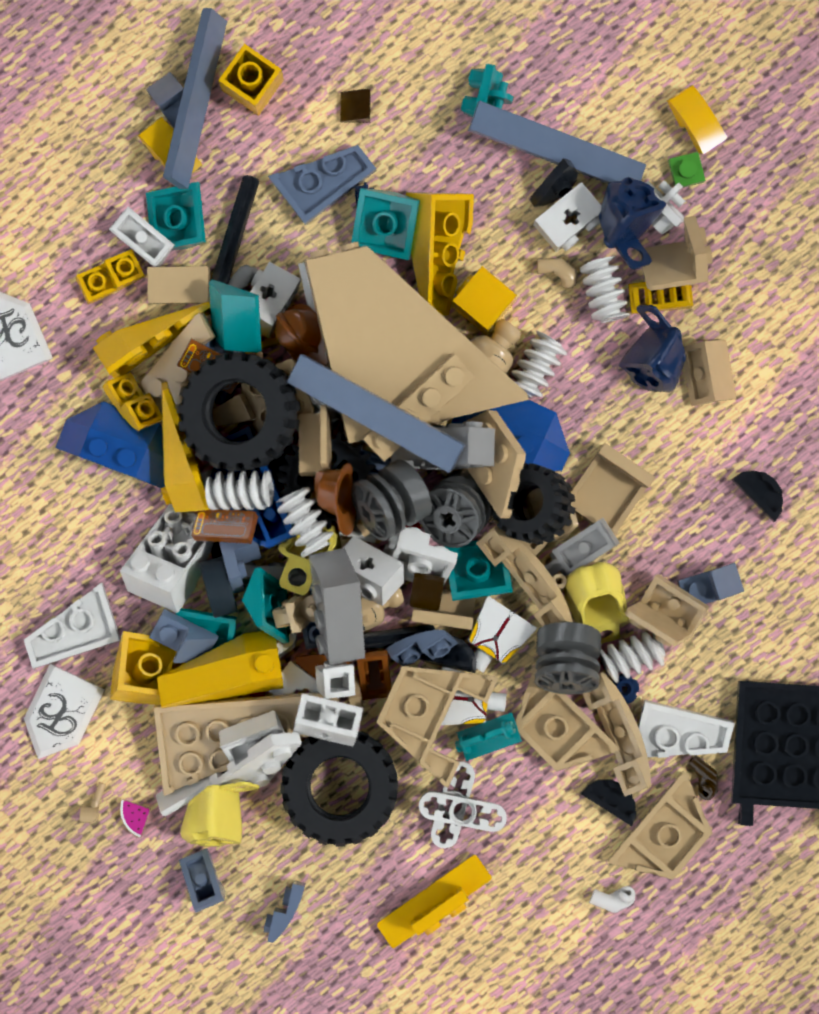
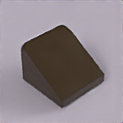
(355, 106)
(426, 591)

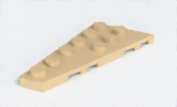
(190, 733)

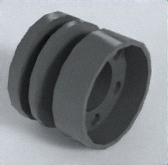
(391, 499)
(457, 510)
(568, 658)

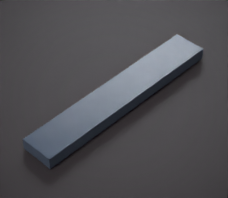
(195, 98)
(552, 144)
(376, 413)

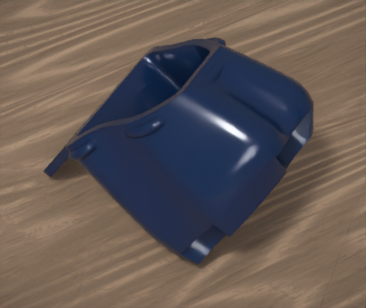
(625, 216)
(657, 355)

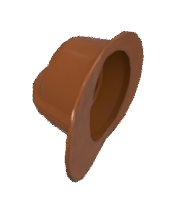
(300, 333)
(334, 496)

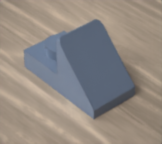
(167, 95)
(234, 558)
(713, 584)
(182, 636)
(202, 880)

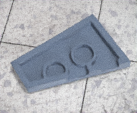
(321, 183)

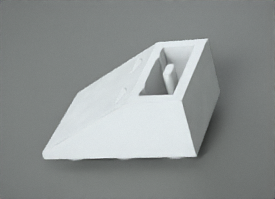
(167, 561)

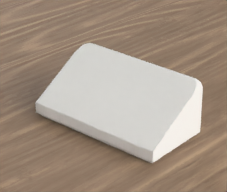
(142, 237)
(244, 735)
(180, 797)

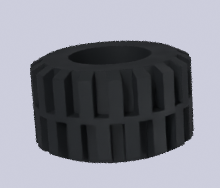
(554, 510)

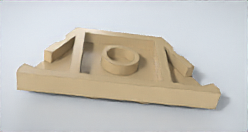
(509, 458)
(560, 729)
(666, 834)

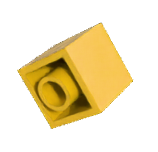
(251, 79)
(483, 300)

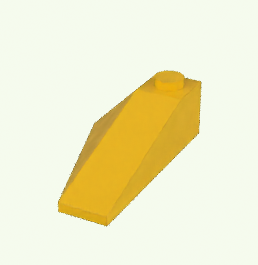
(437, 244)
(134, 344)
(180, 469)
(137, 669)
(230, 670)

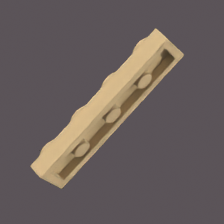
(426, 400)

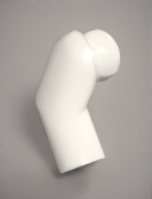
(615, 901)

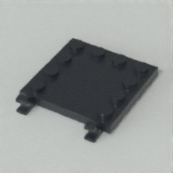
(775, 747)

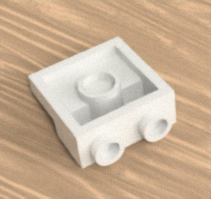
(413, 550)

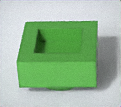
(687, 170)

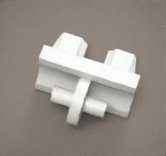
(670, 215)

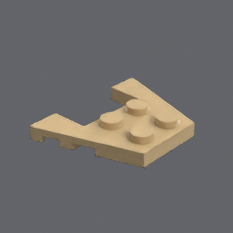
(166, 370)
(419, 707)

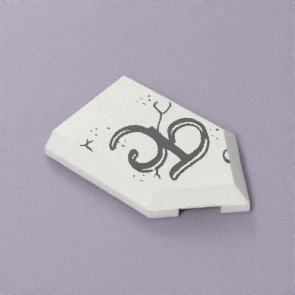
(20, 338)
(60, 711)

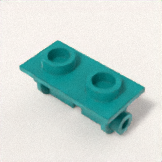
(488, 737)

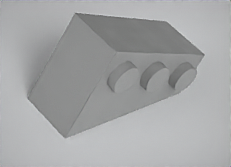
(476, 453)
(337, 606)

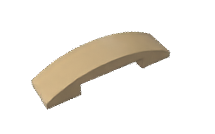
(528, 573)
(623, 730)

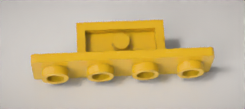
(435, 902)

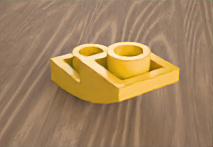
(698, 119)
(158, 139)
(110, 277)
(131, 403)

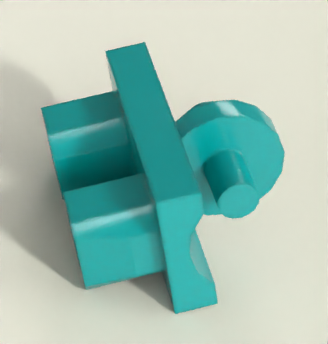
(491, 89)

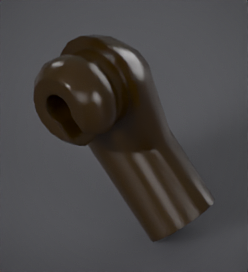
(706, 777)

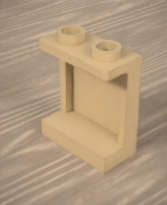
(609, 488)

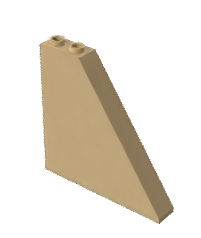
(392, 338)

